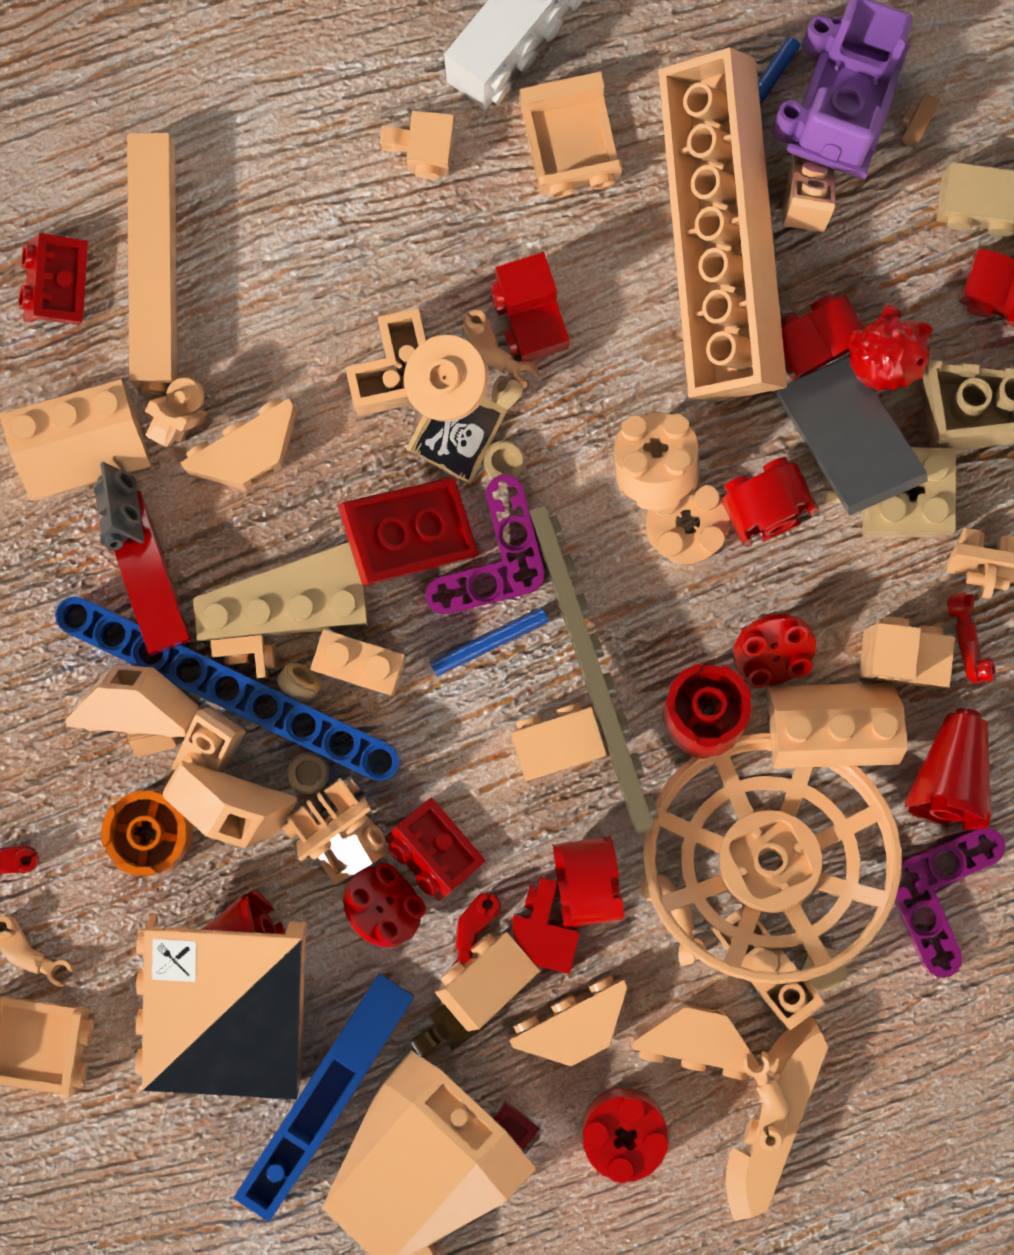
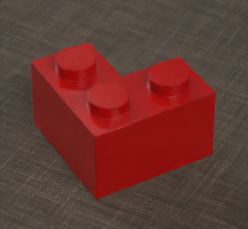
(529, 301)

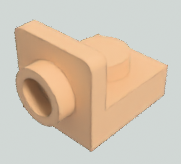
(237, 652)
(353, 851)

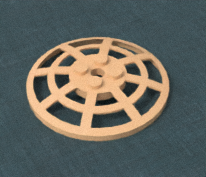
(778, 889)

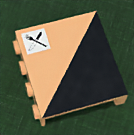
(221, 1011)

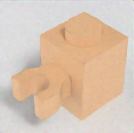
(426, 143)

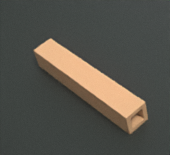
(152, 261)

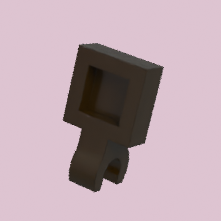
(445, 1028)

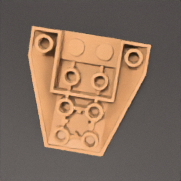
(422, 1164)

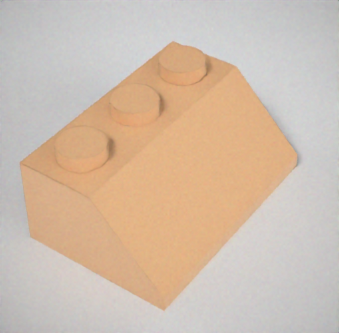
(66, 438)
(836, 725)

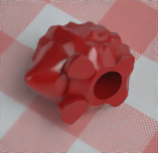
(890, 351)

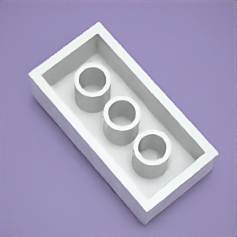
(499, 44)

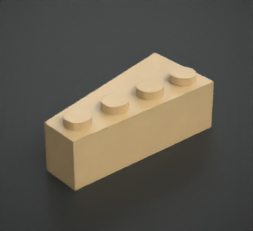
(968, 405)
(287, 600)

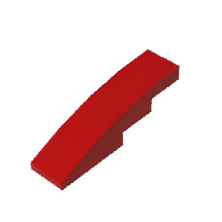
(151, 588)

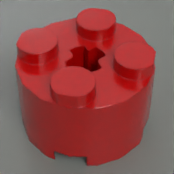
(768, 502)
(713, 687)
(588, 882)
(621, 1159)

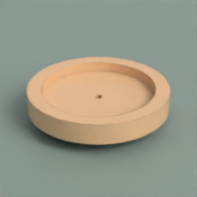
(464, 383)

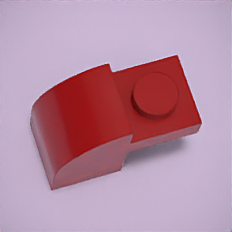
(543, 941)

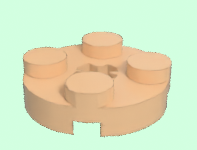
(693, 547)

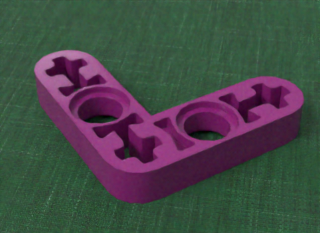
(501, 570)
(930, 879)

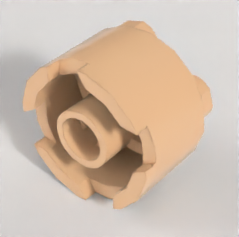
(656, 459)

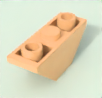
(808, 195)
(247, 450)
(134, 703)
(209, 741)
(227, 805)
(789, 1001)
(575, 1026)
(697, 1038)

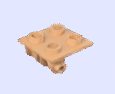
(349, 816)

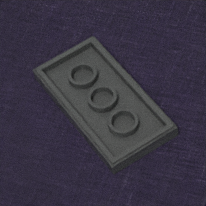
(851, 437)

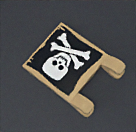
(461, 444)

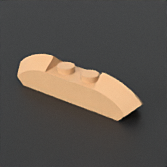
(754, 1171)

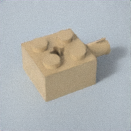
(925, 516)

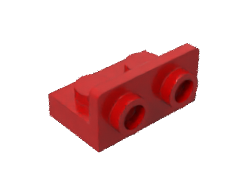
(54, 279)
(434, 850)

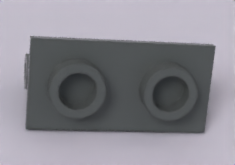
(119, 505)

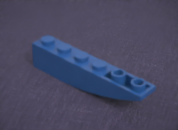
(323, 1098)

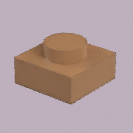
(917, 119)

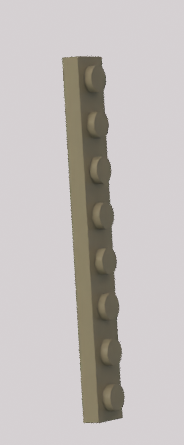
(599, 685)

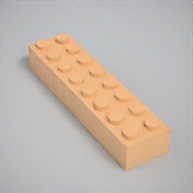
(722, 226)

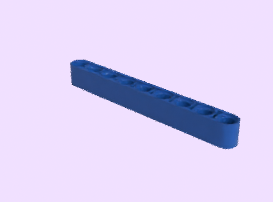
(207, 687)

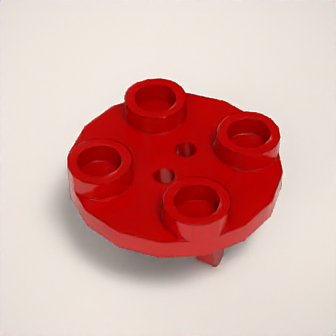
(792, 646)
(370, 891)

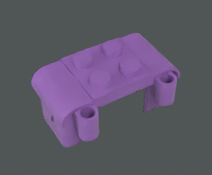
(848, 87)

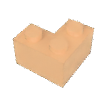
(380, 383)
(906, 654)

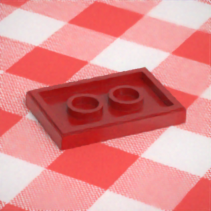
(408, 530)

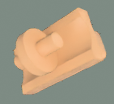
(176, 412)
(983, 566)

